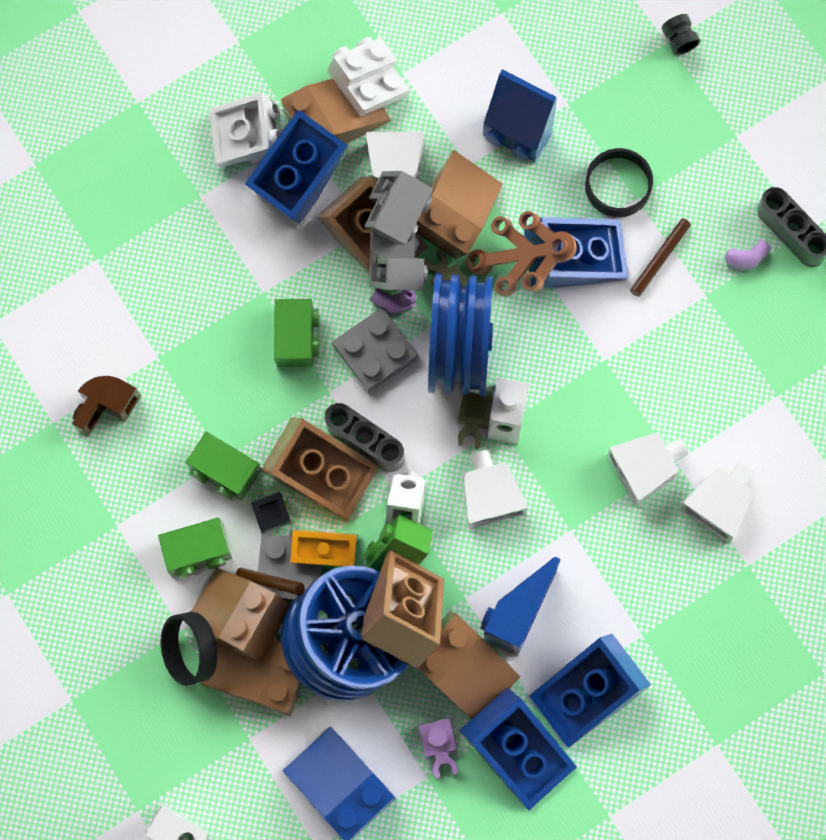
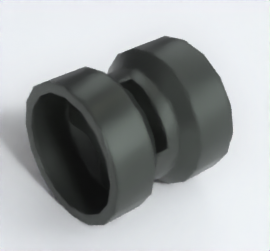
(680, 33)

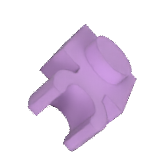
(438, 742)

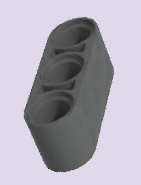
(792, 213)
(354, 426)

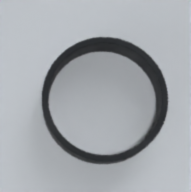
(626, 154)
(206, 645)

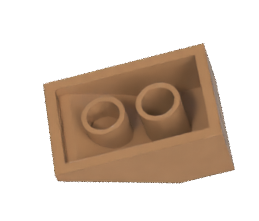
(332, 110)
(458, 206)
(347, 218)
(319, 467)
(405, 610)
(241, 613)
(467, 667)
(262, 683)

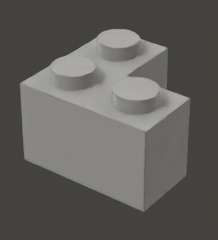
(398, 206)
(395, 265)

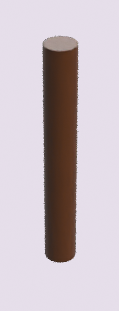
(660, 257)
(271, 581)

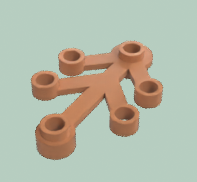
(524, 254)

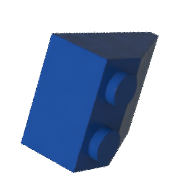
(519, 117)
(297, 167)
(598, 254)
(515, 612)
(590, 689)
(518, 748)
(339, 785)

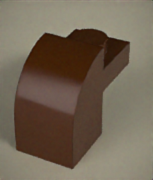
(102, 395)

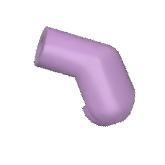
(747, 258)
(395, 303)

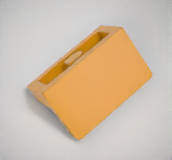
(323, 547)

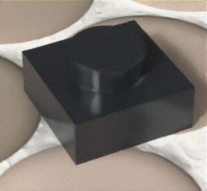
(271, 512)

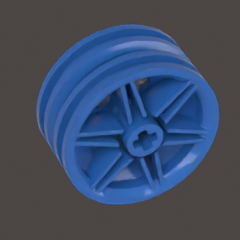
(460, 334)
(304, 633)

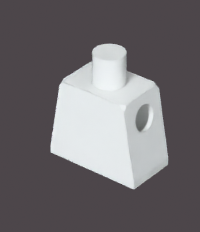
(395, 152)
(507, 410)
(646, 464)
(491, 492)
(406, 496)
(721, 501)
(171, 824)

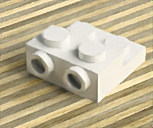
(368, 75)
(244, 129)

